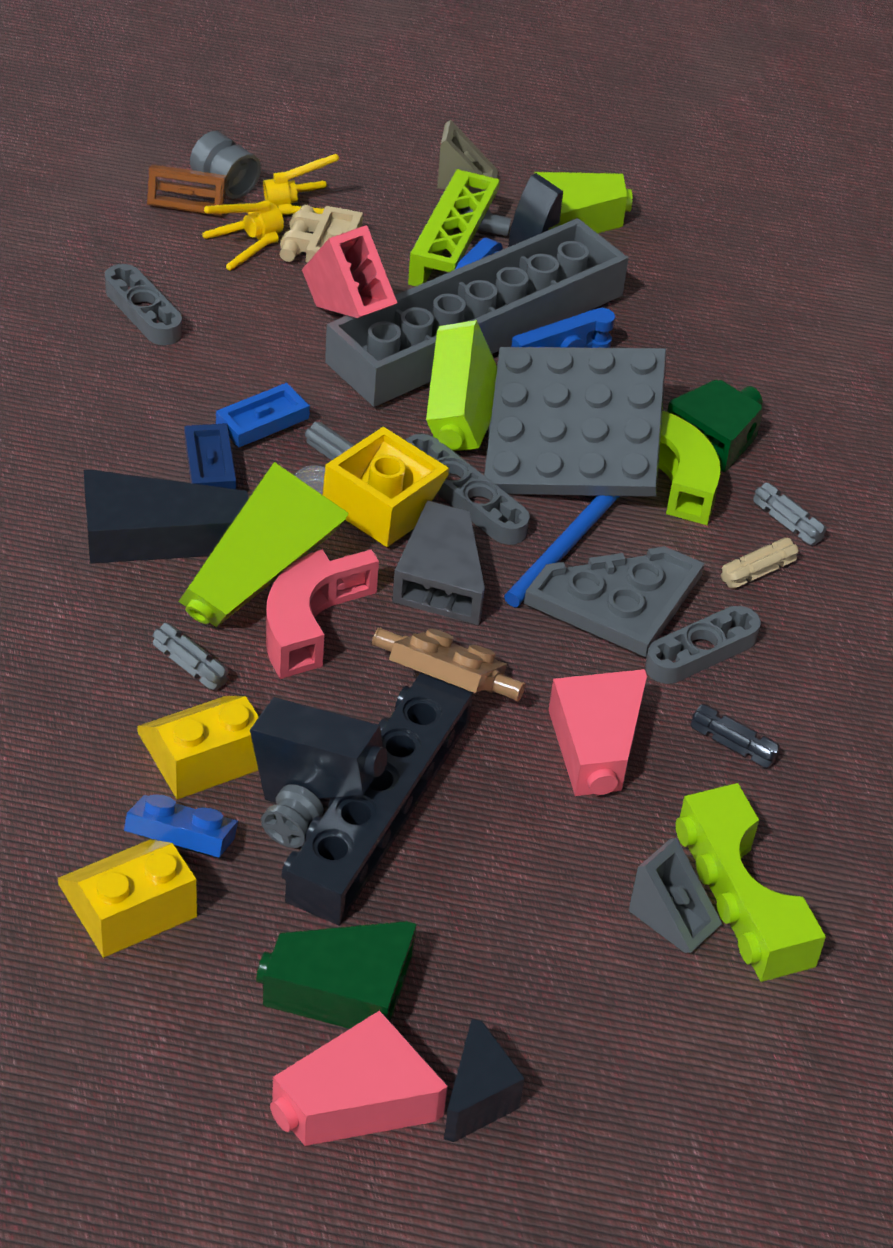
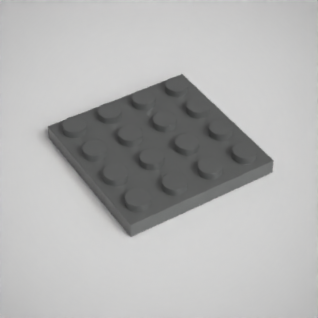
(577, 421)

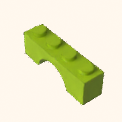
(772, 928)

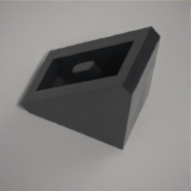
(484, 1087)

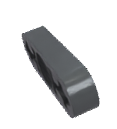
(143, 317)
(693, 659)

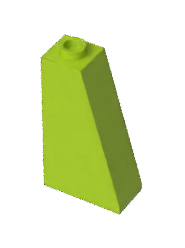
(271, 531)

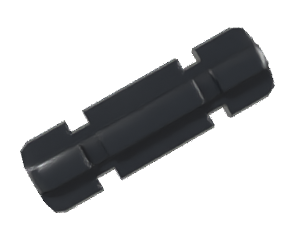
(735, 735)

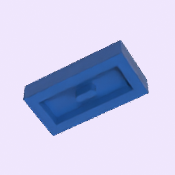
(263, 414)
(190, 828)

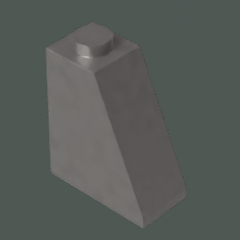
(441, 566)

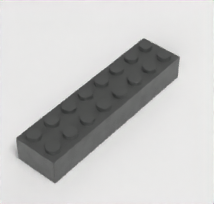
(506, 293)

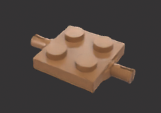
(440, 658)

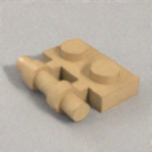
(325, 225)

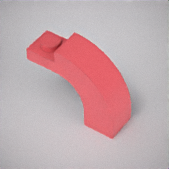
(303, 592)

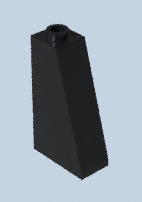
(155, 517)

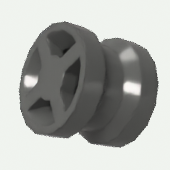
(291, 816)

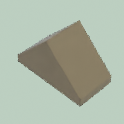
(461, 154)

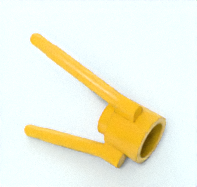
(284, 191)
(262, 222)

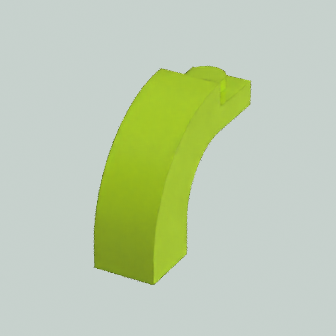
(692, 468)

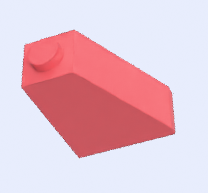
(597, 727)
(357, 1086)

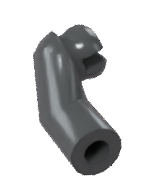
(492, 223)

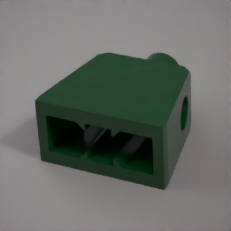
(723, 415)

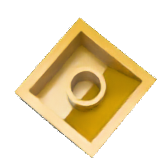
(383, 484)
(203, 744)
(132, 895)

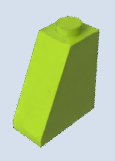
(593, 198)
(461, 386)

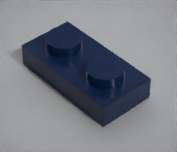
(210, 455)

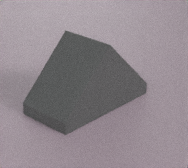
(673, 899)

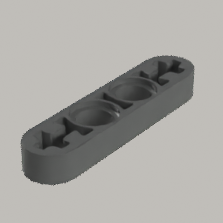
(500, 518)

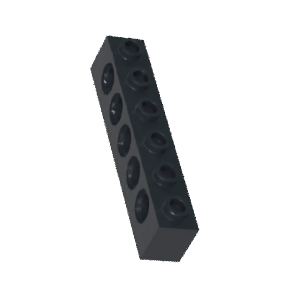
(359, 829)

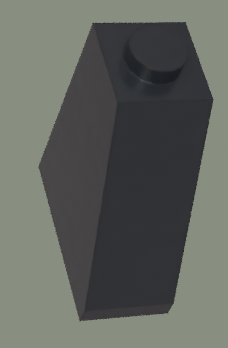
(315, 750)

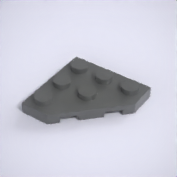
(617, 595)

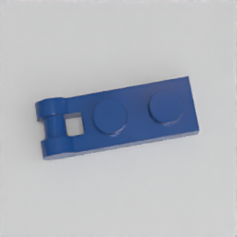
(580, 331)

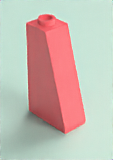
(349, 275)

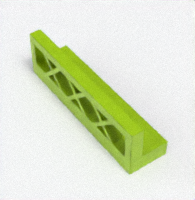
(445, 218)

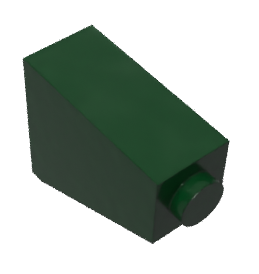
(338, 972)

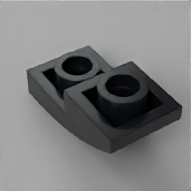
(537, 209)

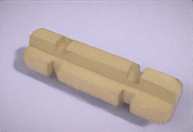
(759, 563)

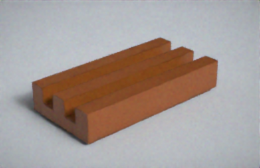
(184, 175)

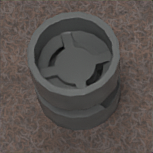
(222, 156)

